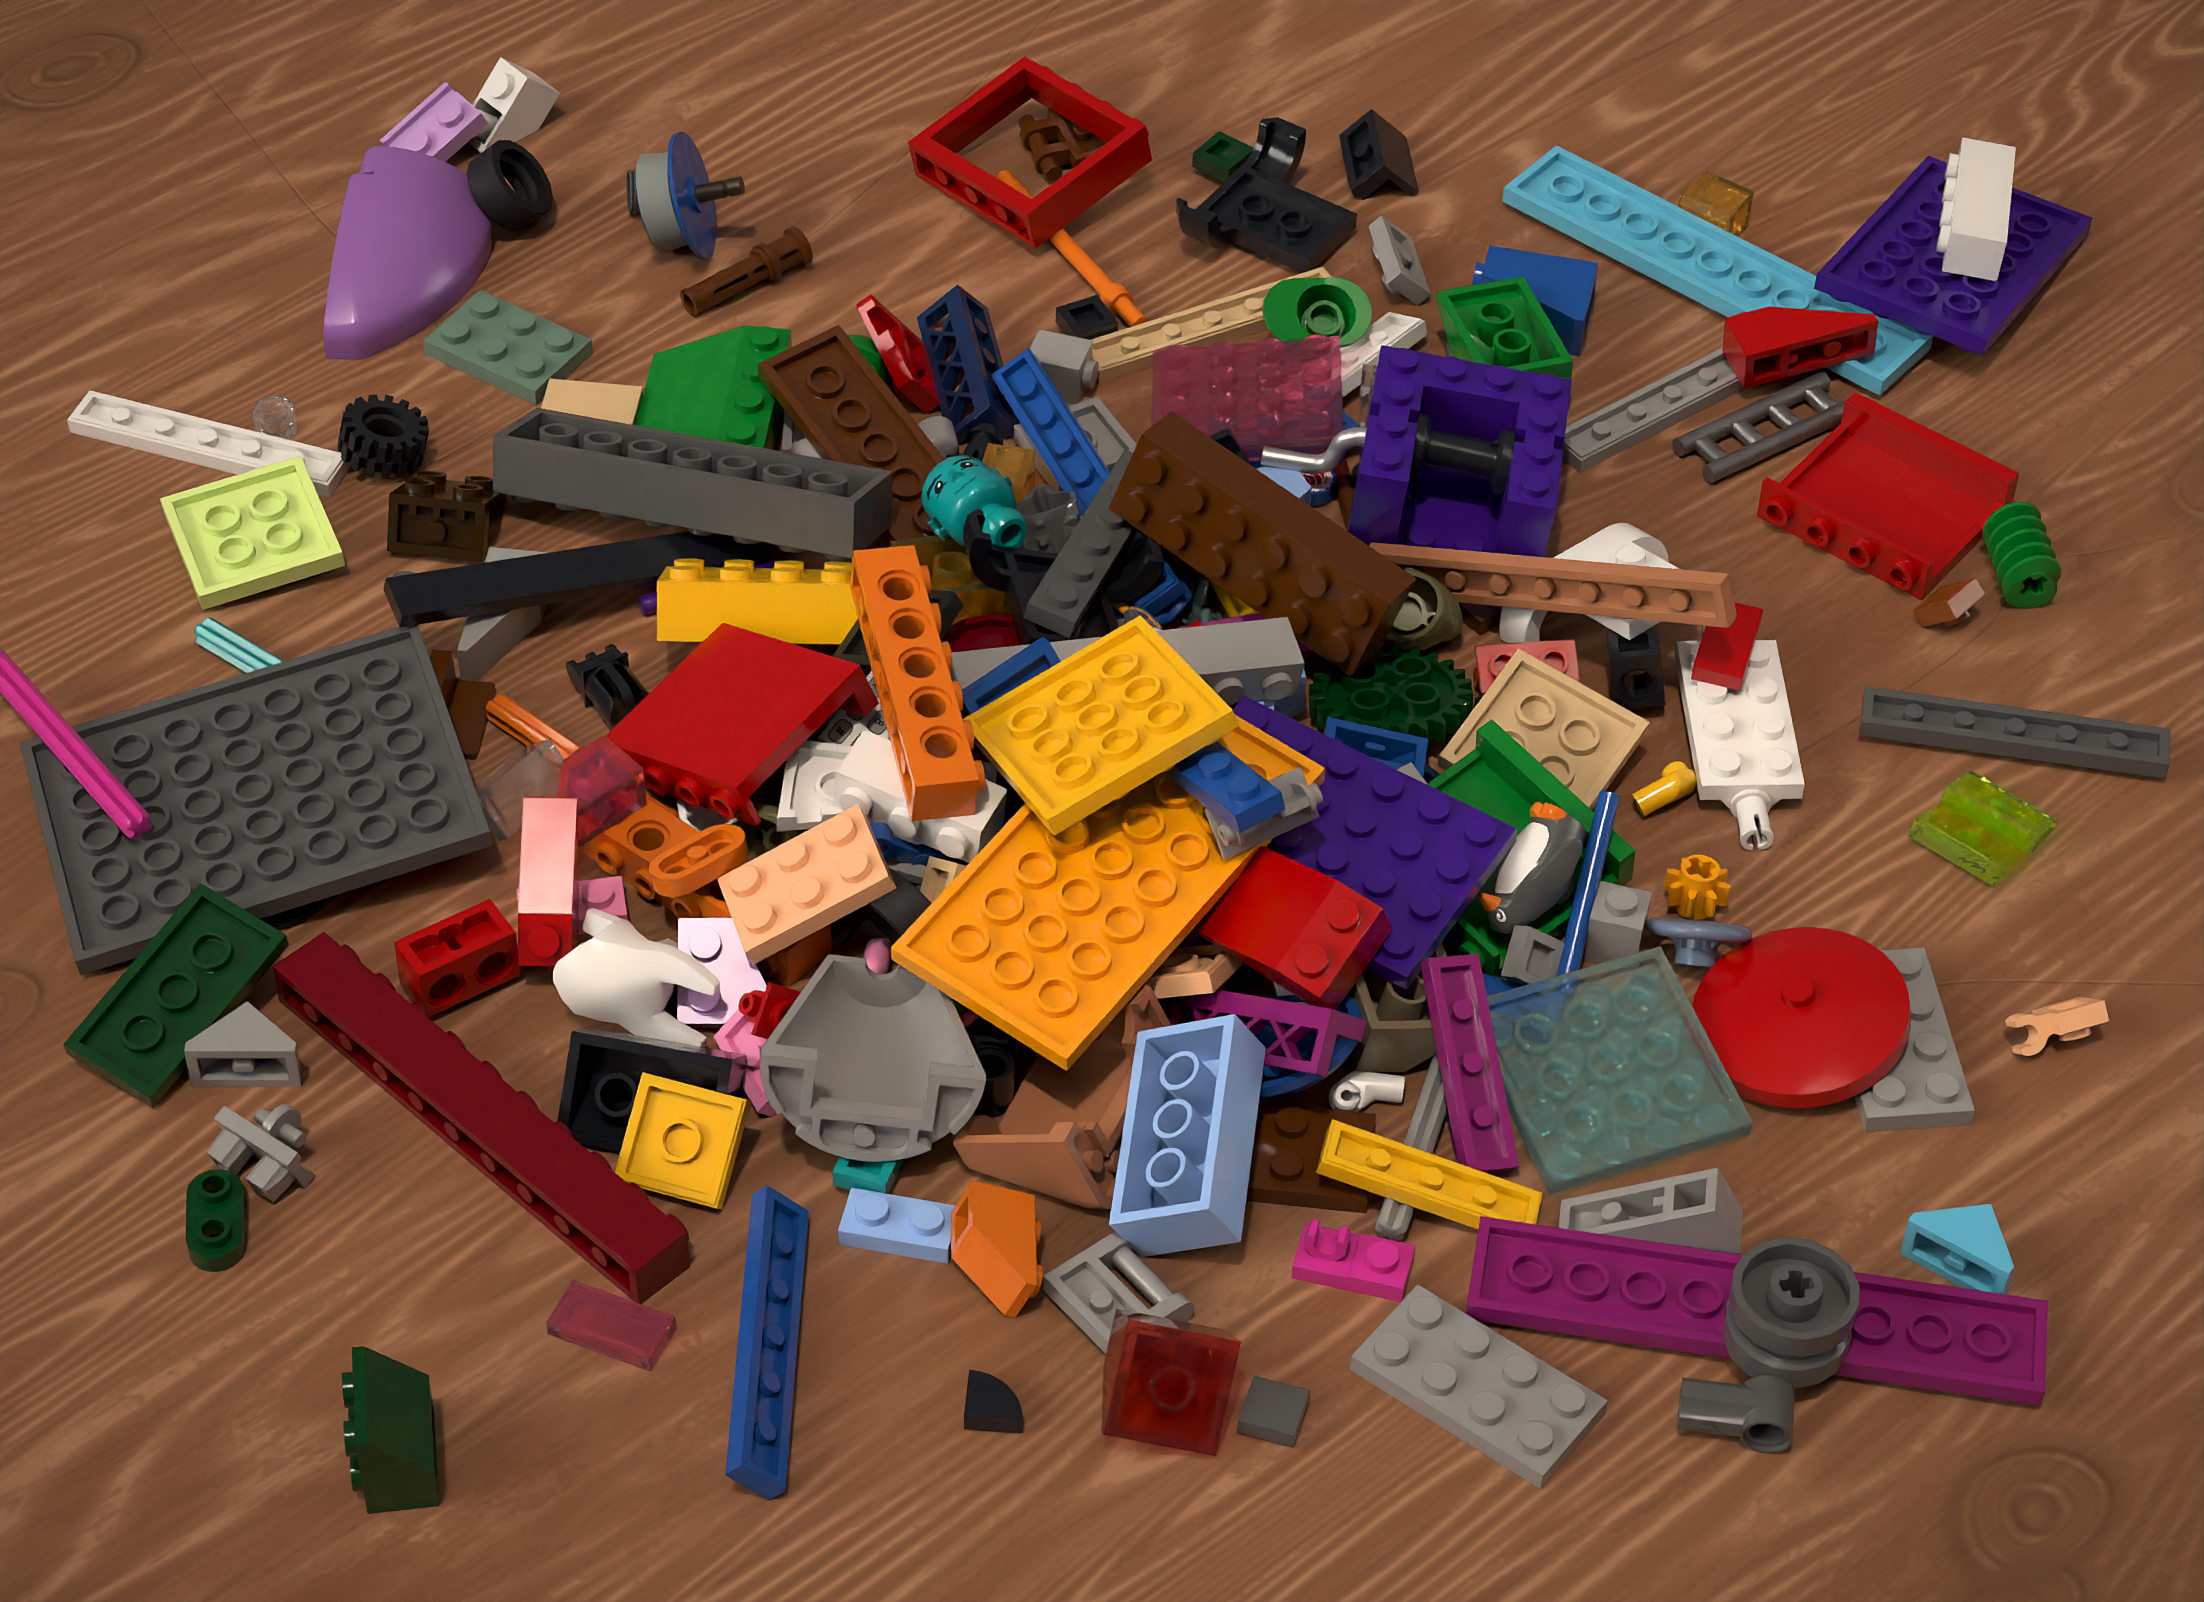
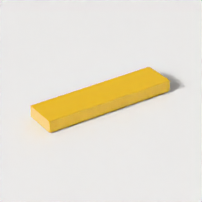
(1422, 1178)

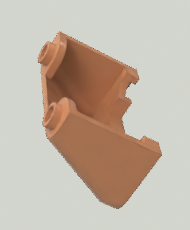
(1067, 1124)

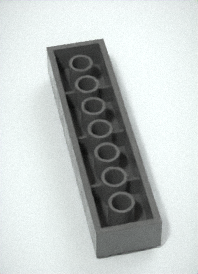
(693, 483)

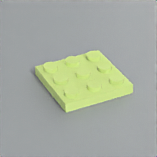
(252, 532)

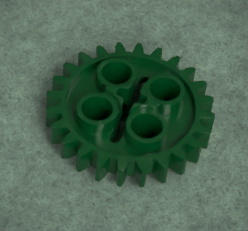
(1395, 694)

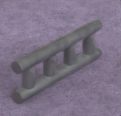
(1758, 446)

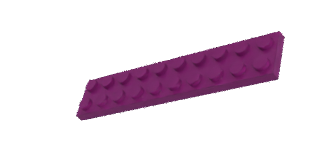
(1680, 1295)

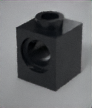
(1637, 654)

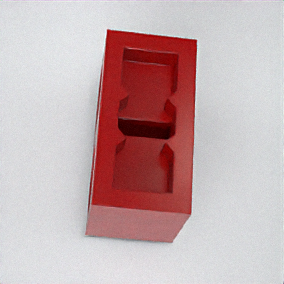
(457, 958)

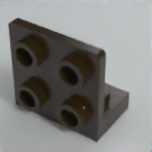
(441, 516)

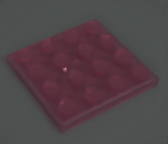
(1260, 390)

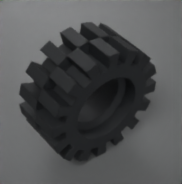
(383, 436)

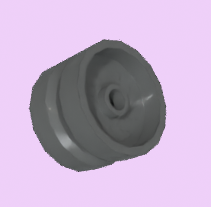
(1791, 1311)

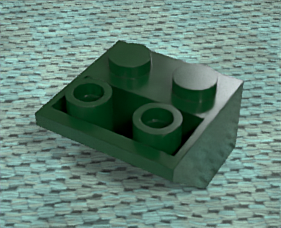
(390, 1433)

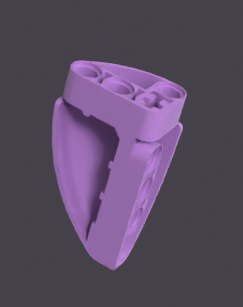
(401, 251)

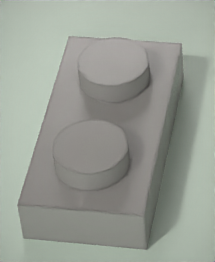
(1399, 261)

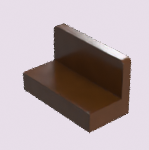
(464, 702)

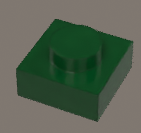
(1221, 156)

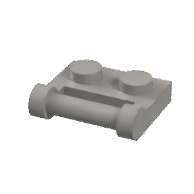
(1092, 1292)

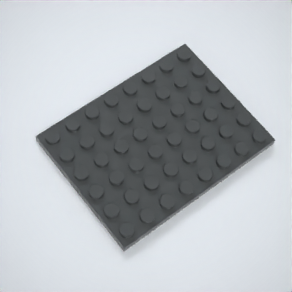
(261, 792)

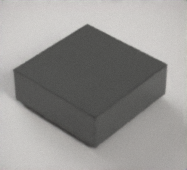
(1273, 1411)

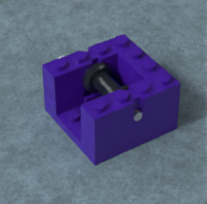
(1471, 439)

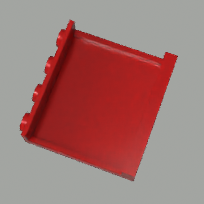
(1890, 497)
(736, 717)

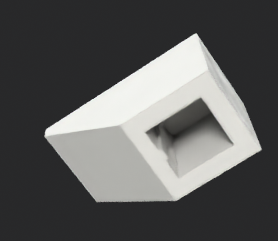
(512, 104)

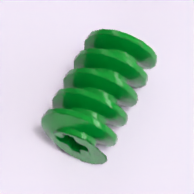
(2022, 555)

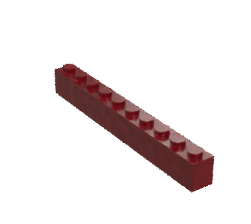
(484, 1118)

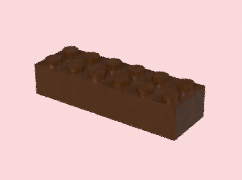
(1261, 543)

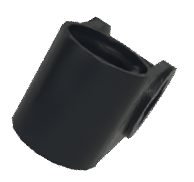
(999, 1059)

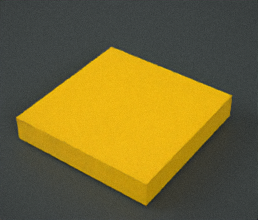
(682, 1140)

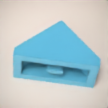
(1960, 1247)

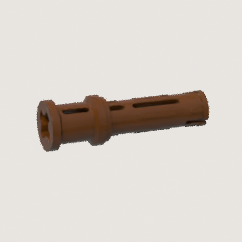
(763, 264)

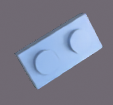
(896, 1225)

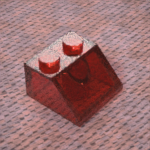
(1167, 1381)

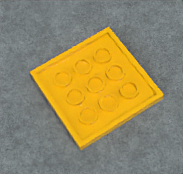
(1099, 724)

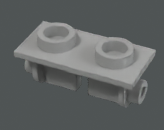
(1300, 807)

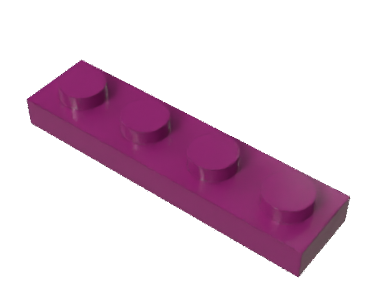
(1469, 1063)

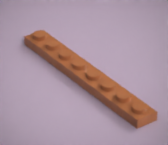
(1573, 585)

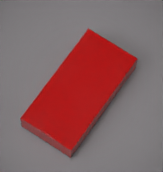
(1727, 651)

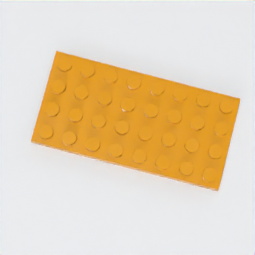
(1072, 924)

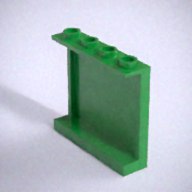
(1505, 784)

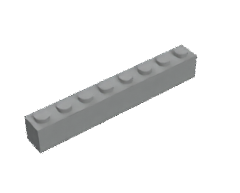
(1233, 658)

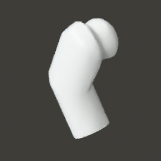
(1363, 1088)

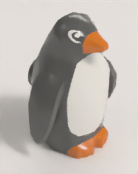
(1536, 869)

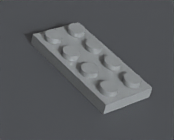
(1928, 1080)
(1479, 1386)

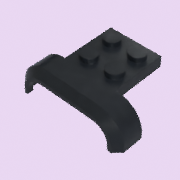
(1266, 212)
(1022, 570)

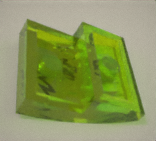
(1982, 828)

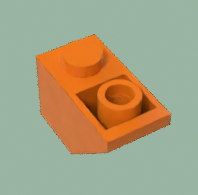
(997, 1243)

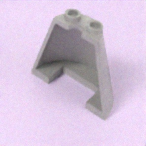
(871, 1063)

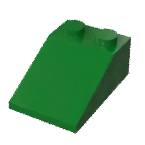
(1503, 327)

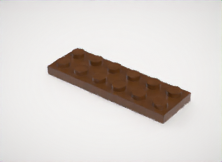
(855, 420)

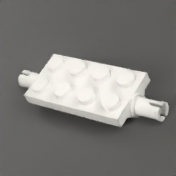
(1742, 739)

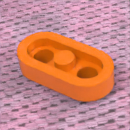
(698, 860)

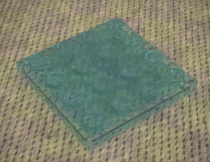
(1611, 1071)

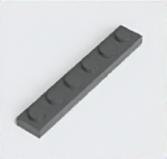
(1083, 561)
(2015, 732)

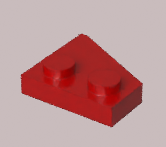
(902, 354)

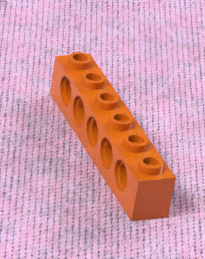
(915, 683)
(639, 838)

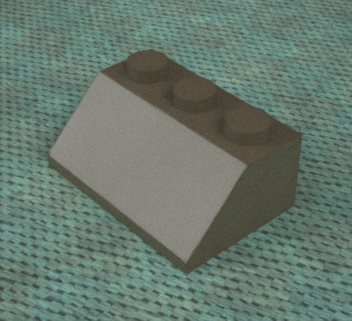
(1397, 1023)

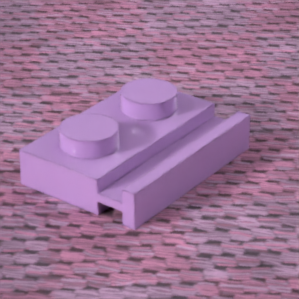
(437, 125)

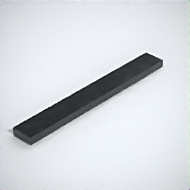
(555, 576)

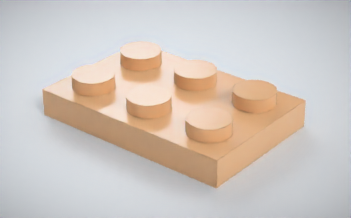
(806, 883)

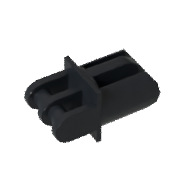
(607, 683)

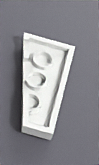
(810, 785)

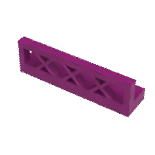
(1287, 1018)

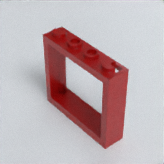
(1038, 218)

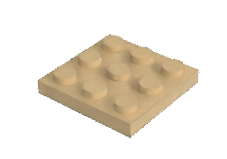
(1558, 722)

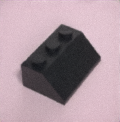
(606, 1074)

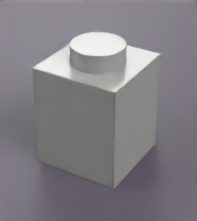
(1067, 362)
(1616, 923)

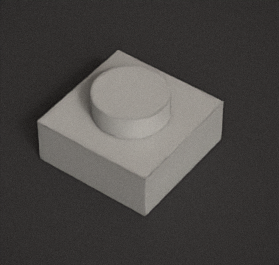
(1531, 956)

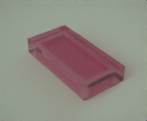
(611, 1325)

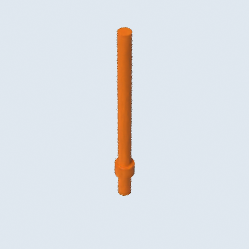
(1112, 294)

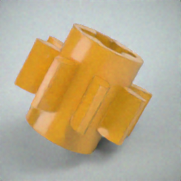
(1697, 887)

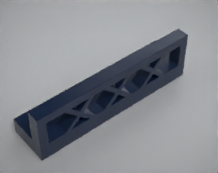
(974, 355)

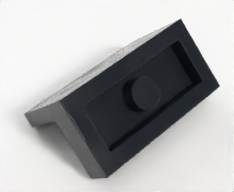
(1376, 153)

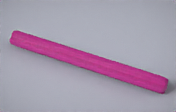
(72, 750)

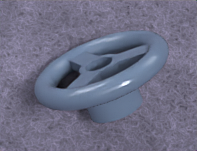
(1696, 939)

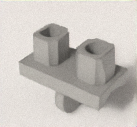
(278, 1162)

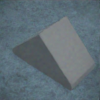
(243, 1052)

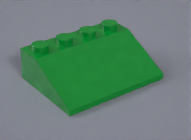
(715, 388)

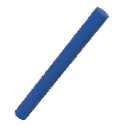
(1588, 881)

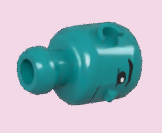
(968, 484)

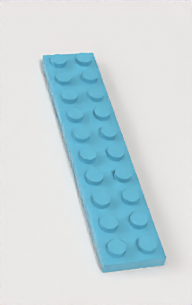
(1693, 255)

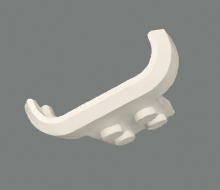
(1614, 544)

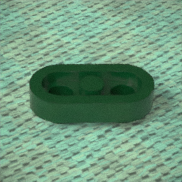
(216, 1215)

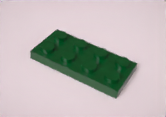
(173, 991)

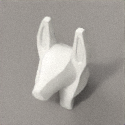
(630, 979)

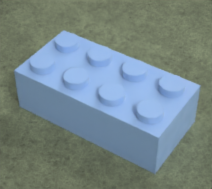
(1188, 1136)

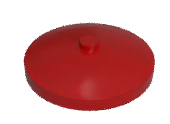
(1804, 1016)

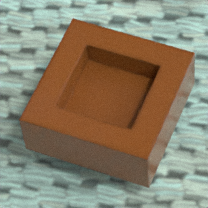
(1949, 603)

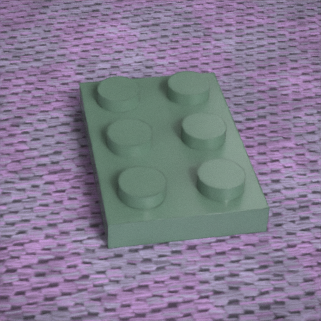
(507, 346)

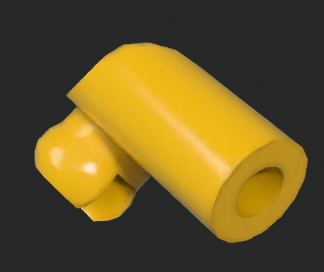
(1675, 784)

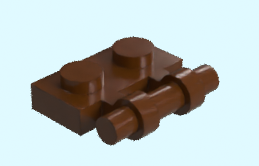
(1072, 147)

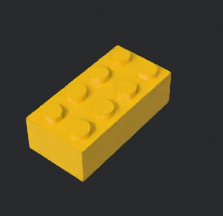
(775, 602)

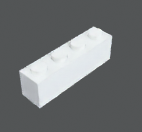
(1976, 208)

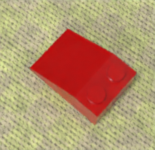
(1297, 928)

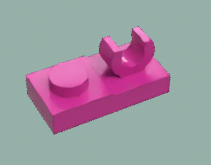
(1353, 1261)

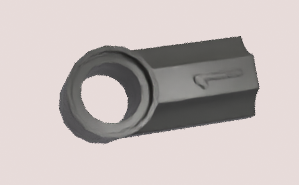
(1756, 1412)

